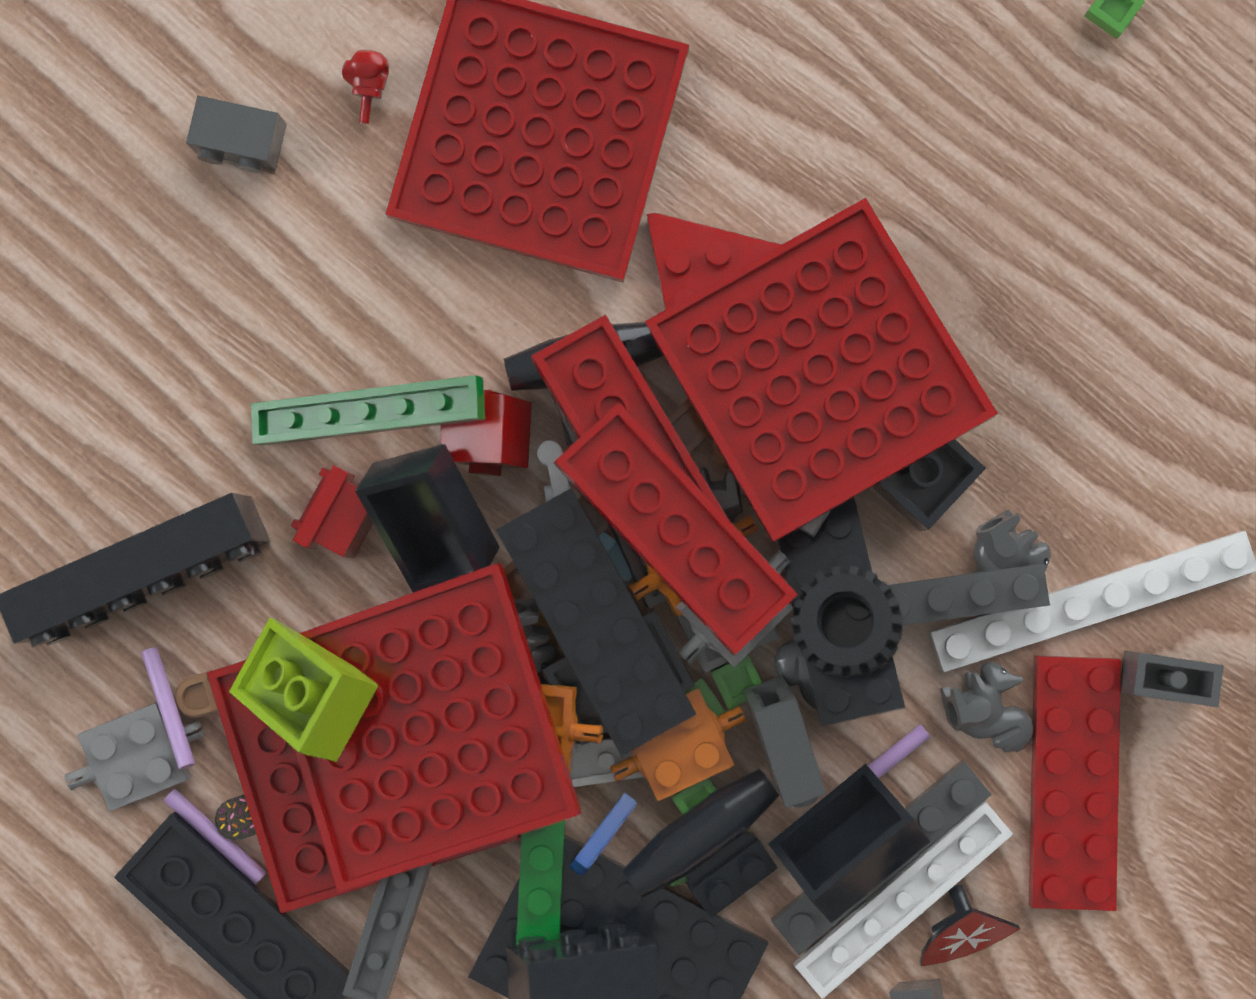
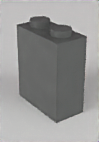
(785, 743)

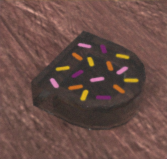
(234, 819)

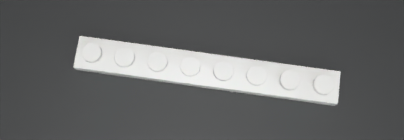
(1095, 601)

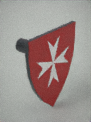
(964, 931)

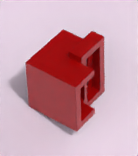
(494, 442)
(334, 515)

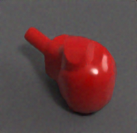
(368, 76)

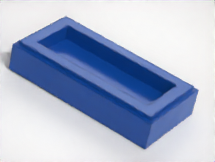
(603, 834)

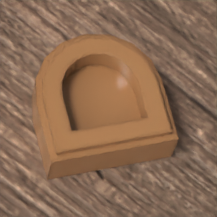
(195, 696)

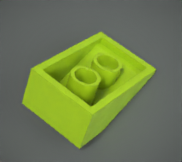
(303, 691)

